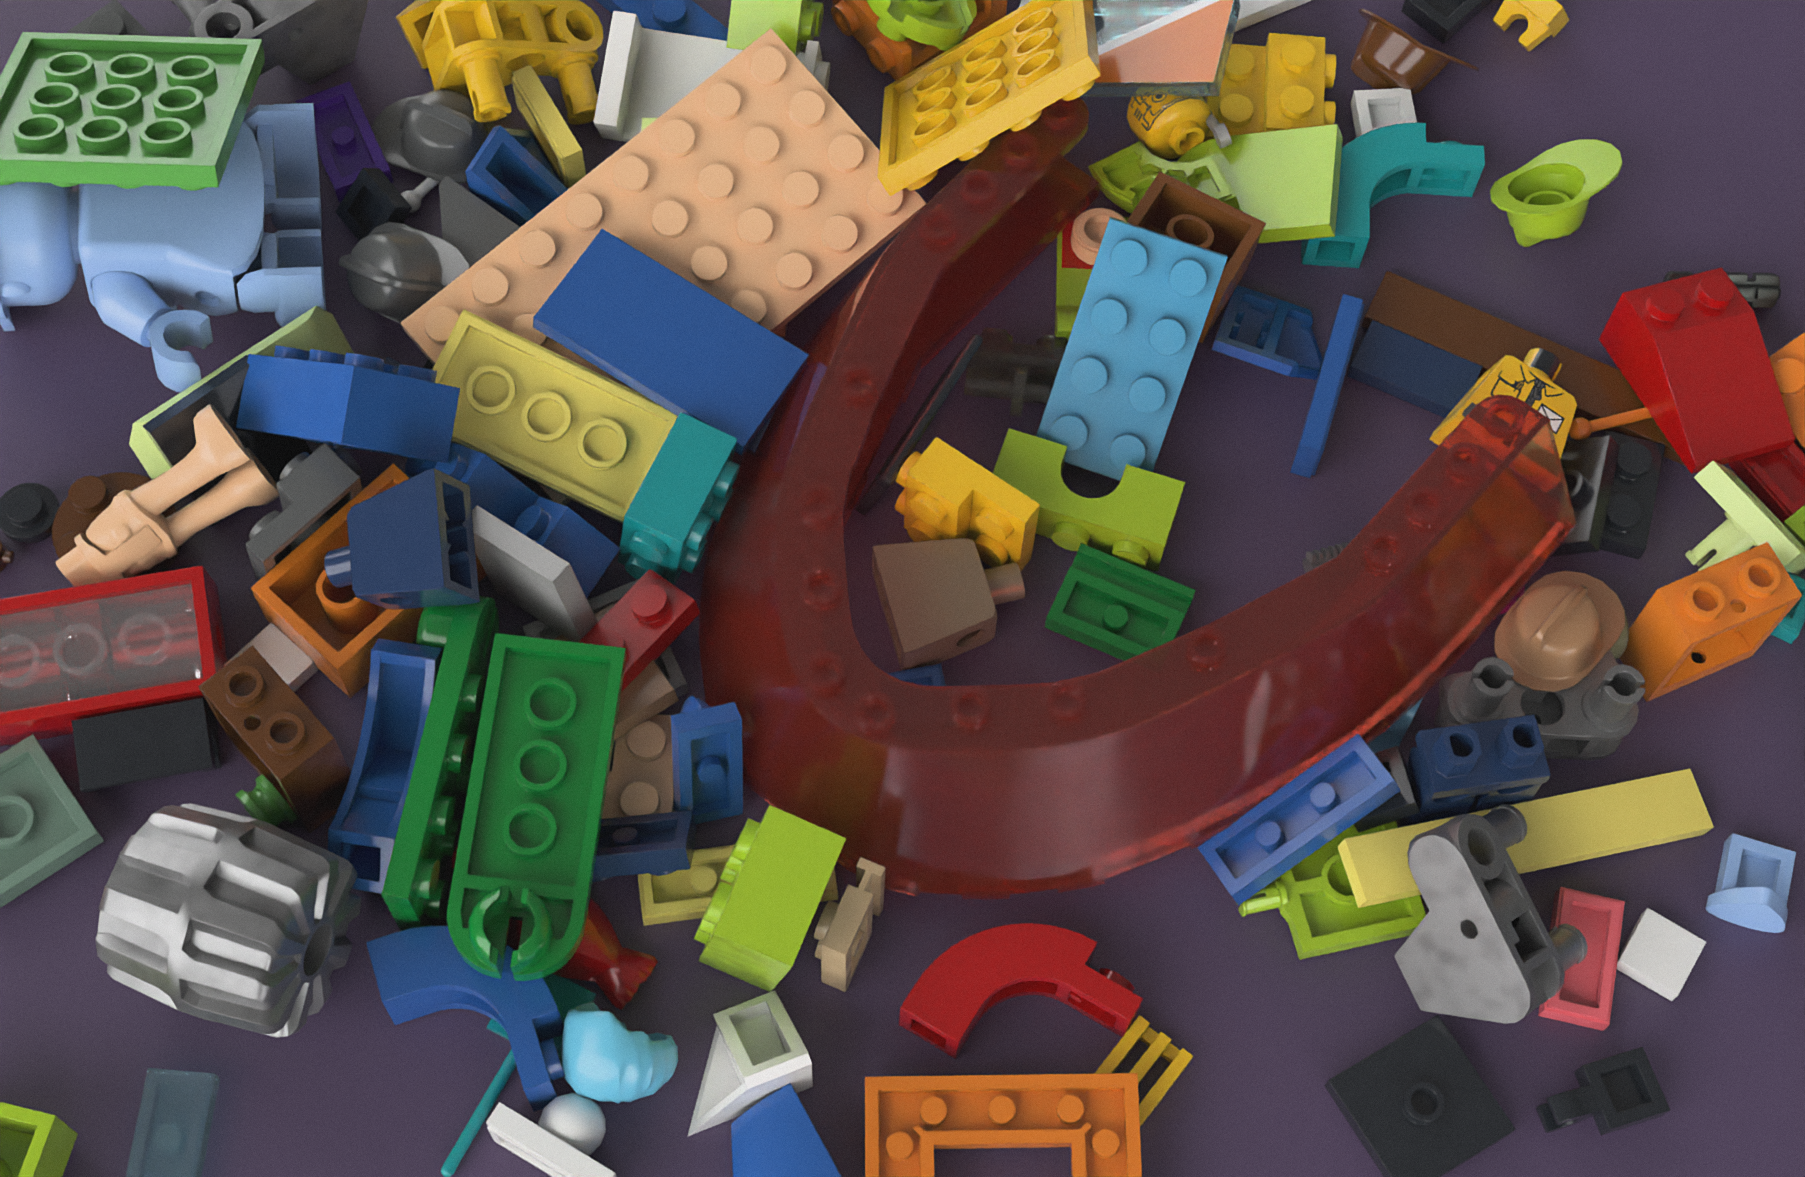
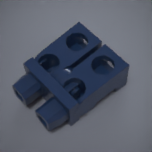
(1476, 767)

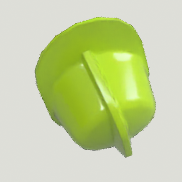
(1554, 189)

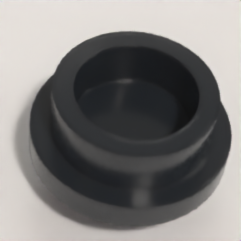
(28, 512)

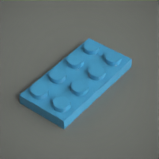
(1130, 348)

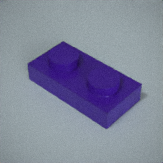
(344, 137)

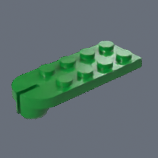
(443, 763)
(535, 803)

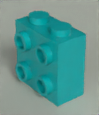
(679, 501)

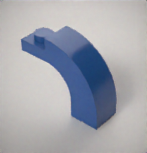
(424, 974)

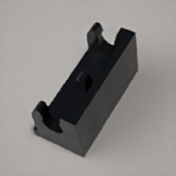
(146, 744)

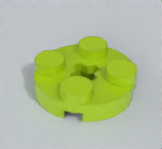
(925, 21)

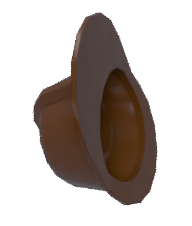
(1394, 59)

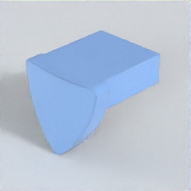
(1753, 884)

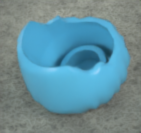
(610, 1061)

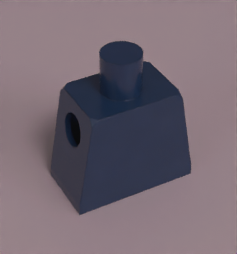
(410, 546)

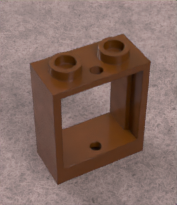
(279, 736)

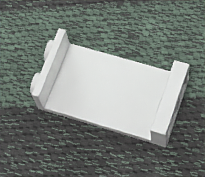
(656, 69)

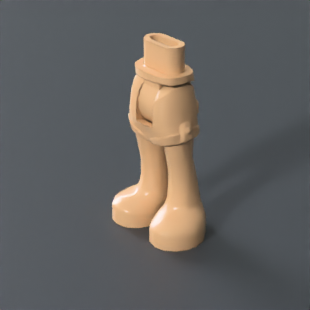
(134, 532)

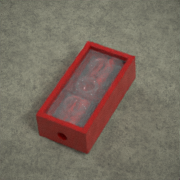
(106, 650)

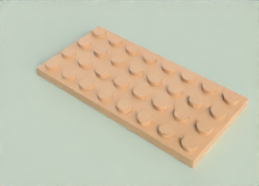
(737, 187)

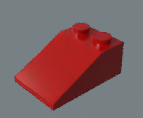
(1700, 368)

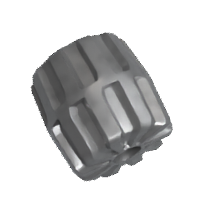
(227, 919)

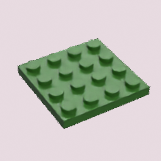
(124, 108)

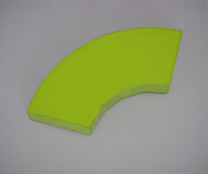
(1130, 172)

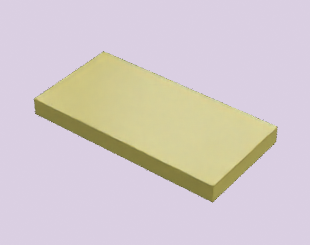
(550, 416)

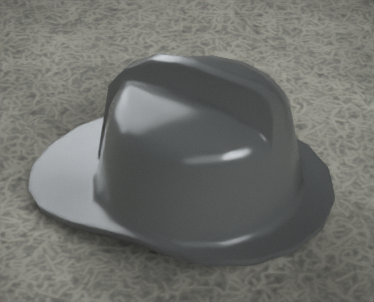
(431, 134)
(401, 269)

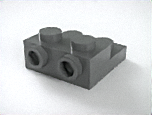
(310, 494)

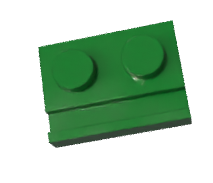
(1117, 605)

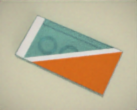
(1162, 46)

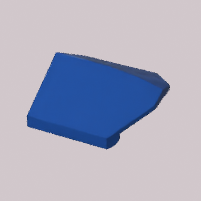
(1269, 334)

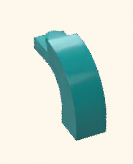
(1385, 165)

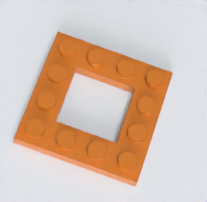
(1079, 1111)

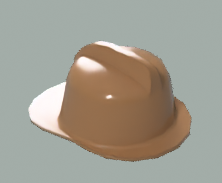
(1559, 630)

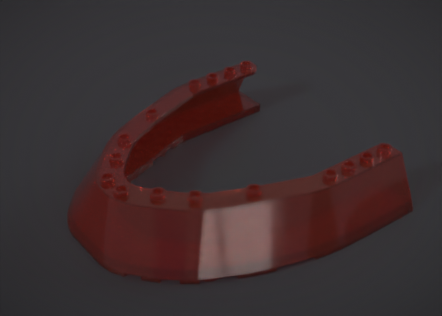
(1104, 768)

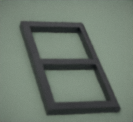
(918, 424)

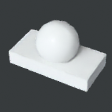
(562, 1140)

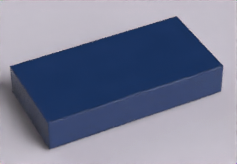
(1412, 369)

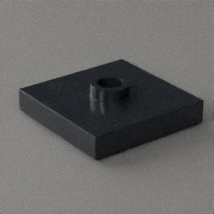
(175, 434)
(1419, 1104)

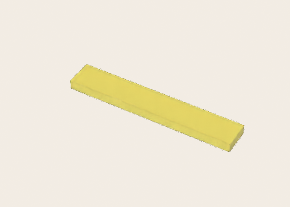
(1558, 832)

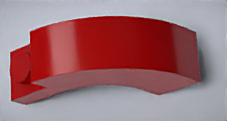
(1010, 964)

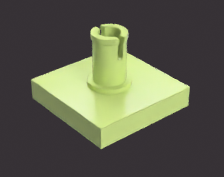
(1746, 524)

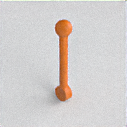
(1582, 428)

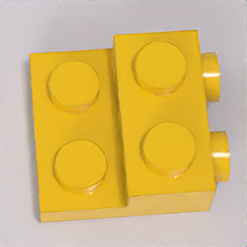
(1275, 86)
(958, 498)

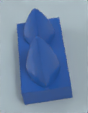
(707, 760)

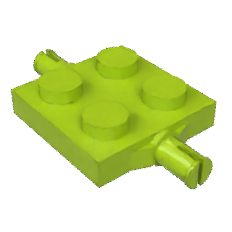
(1323, 909)

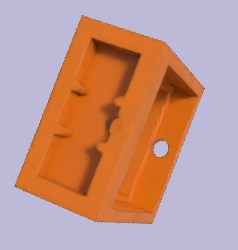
(1714, 613)

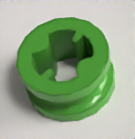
(266, 803)

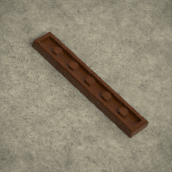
(1487, 339)

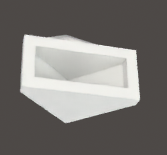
(748, 1060)

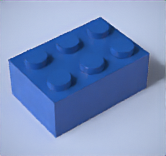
(349, 403)

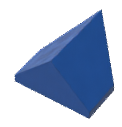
(513, 175)

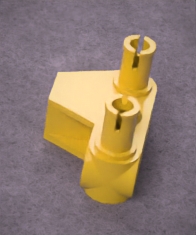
(481, 42)

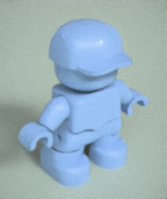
(178, 246)

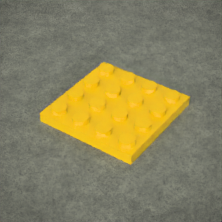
(985, 87)

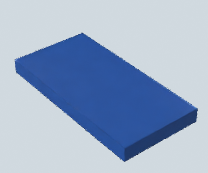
(670, 339)

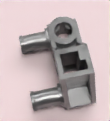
(298, 35)
(1572, 722)
(1465, 950)

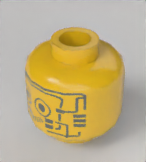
(1167, 122)

